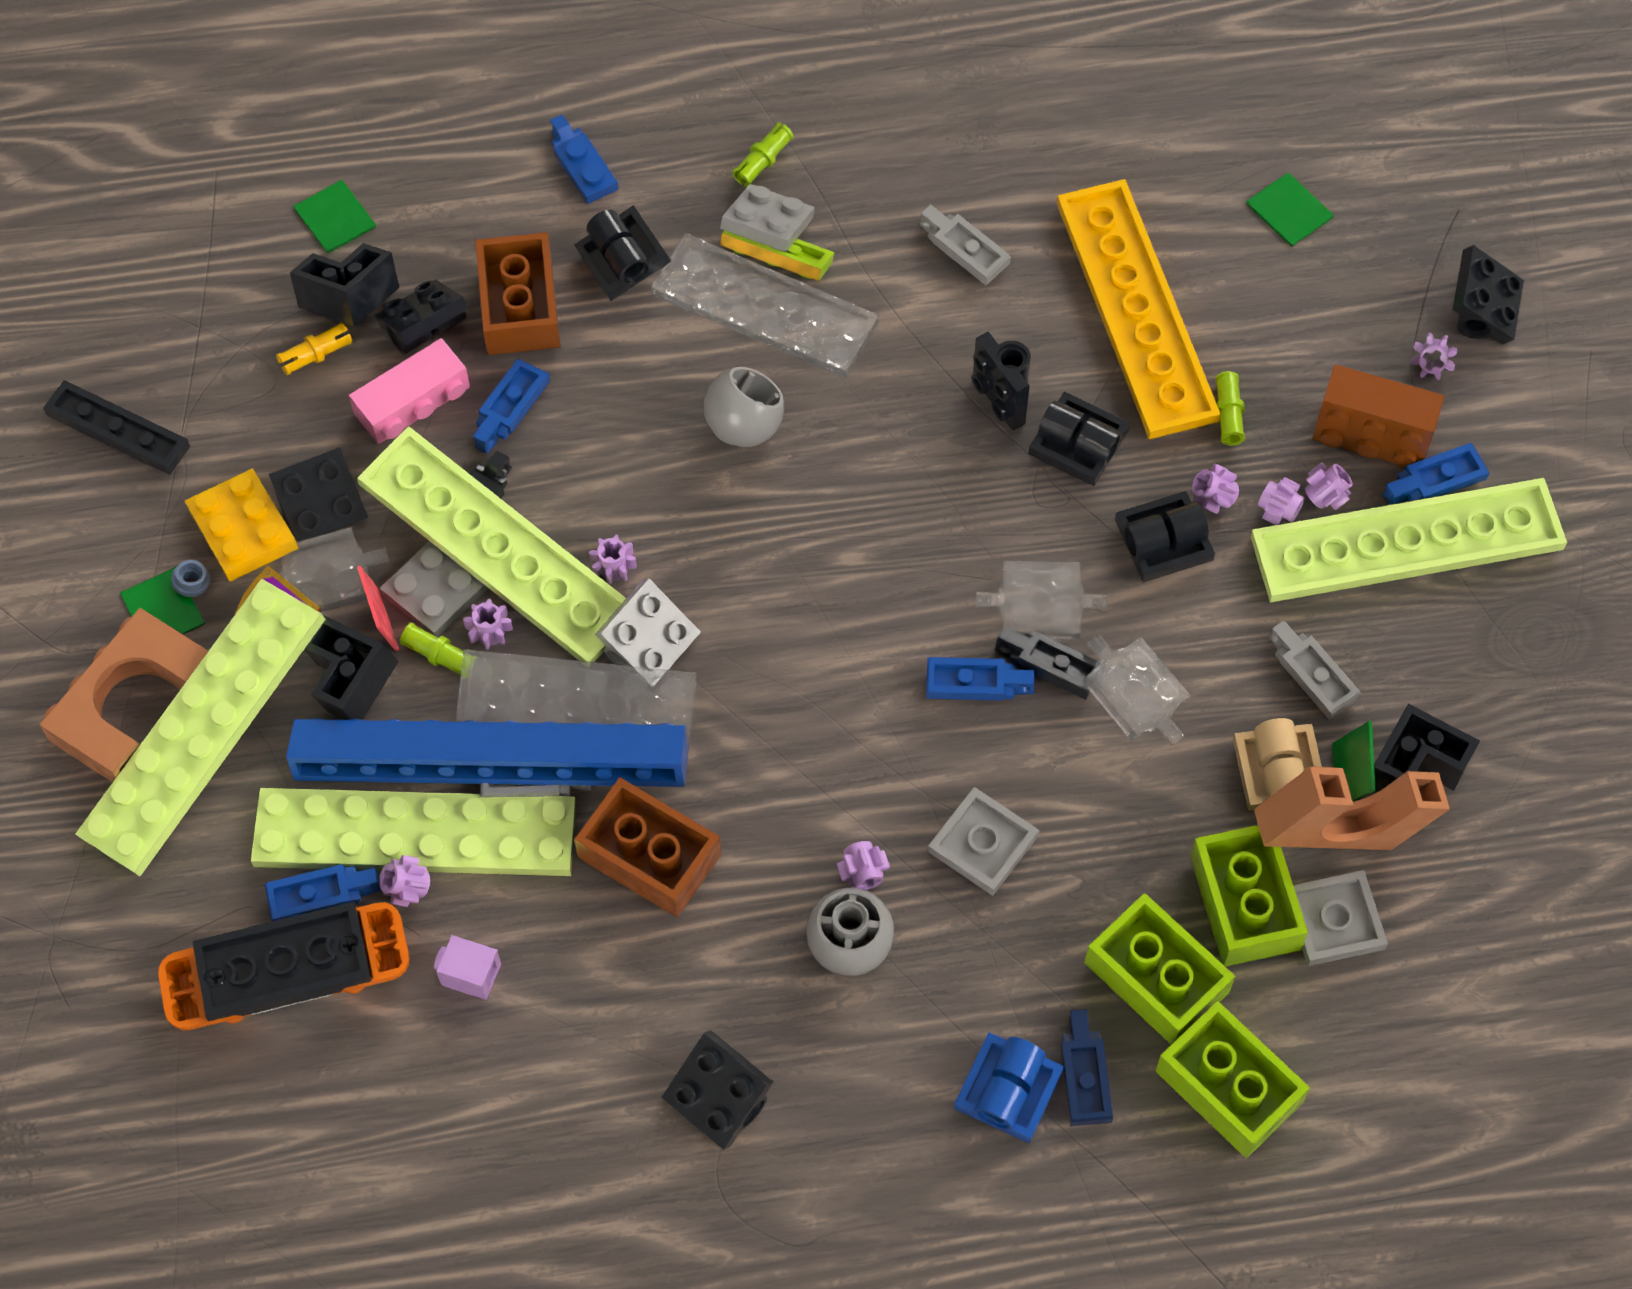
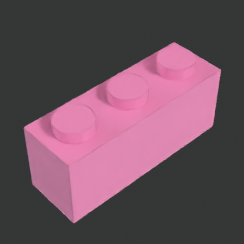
(410, 391)

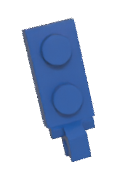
(581, 161)
(509, 404)
(1437, 476)
(976, 679)
(319, 890)

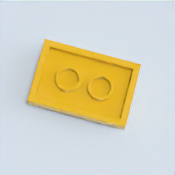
(241, 525)

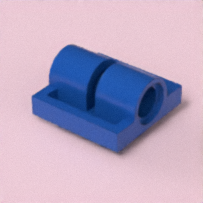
(1009, 1086)

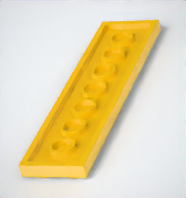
(1138, 309)

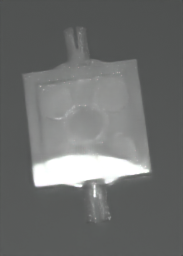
(327, 568)
(1042, 598)
(1136, 689)

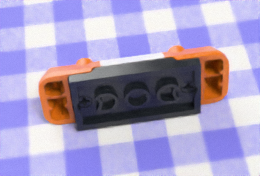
(283, 964)

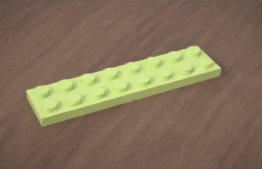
(1407, 539)
(493, 543)
(200, 727)
(439, 828)

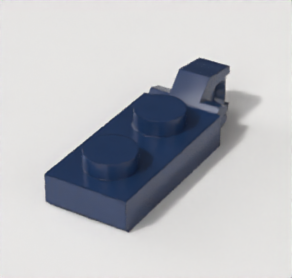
(1085, 1073)

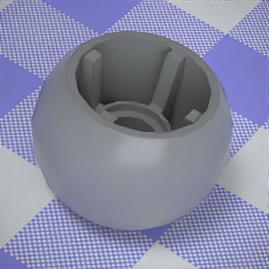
(743, 407)
(875, 923)

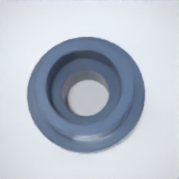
(193, 570)

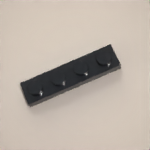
(116, 427)

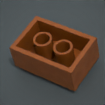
(517, 293)
(1377, 417)
(648, 847)

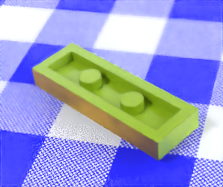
(802, 257)

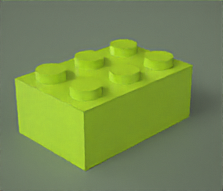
(1247, 896)
(1158, 968)
(1232, 1079)

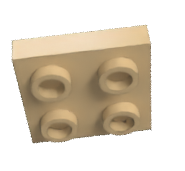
(1273, 757)

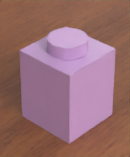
(467, 967)

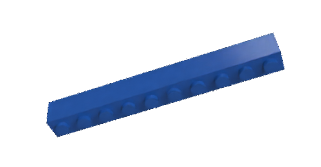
(488, 752)

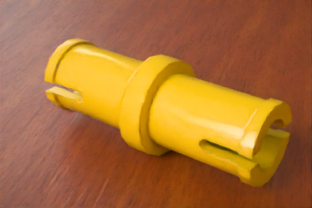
(314, 348)

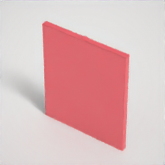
(378, 608)

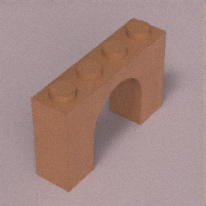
(139, 648)
(1320, 813)

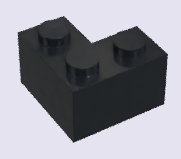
(347, 288)
(354, 669)
(1424, 745)

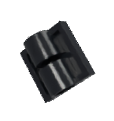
(620, 250)
(1486, 297)
(425, 310)
(1003, 376)
(1078, 438)
(318, 495)
(1165, 536)
(718, 1090)

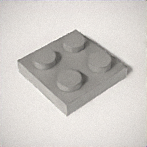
(767, 217)
(432, 589)
(983, 841)
(1339, 918)

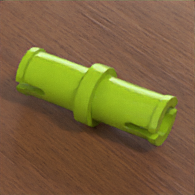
(762, 154)
(1230, 407)
(434, 648)

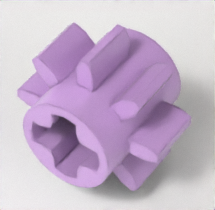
(1438, 364)
(1328, 486)
(1215, 488)
(1281, 501)
(612, 559)
(488, 624)
(863, 865)
(404, 881)

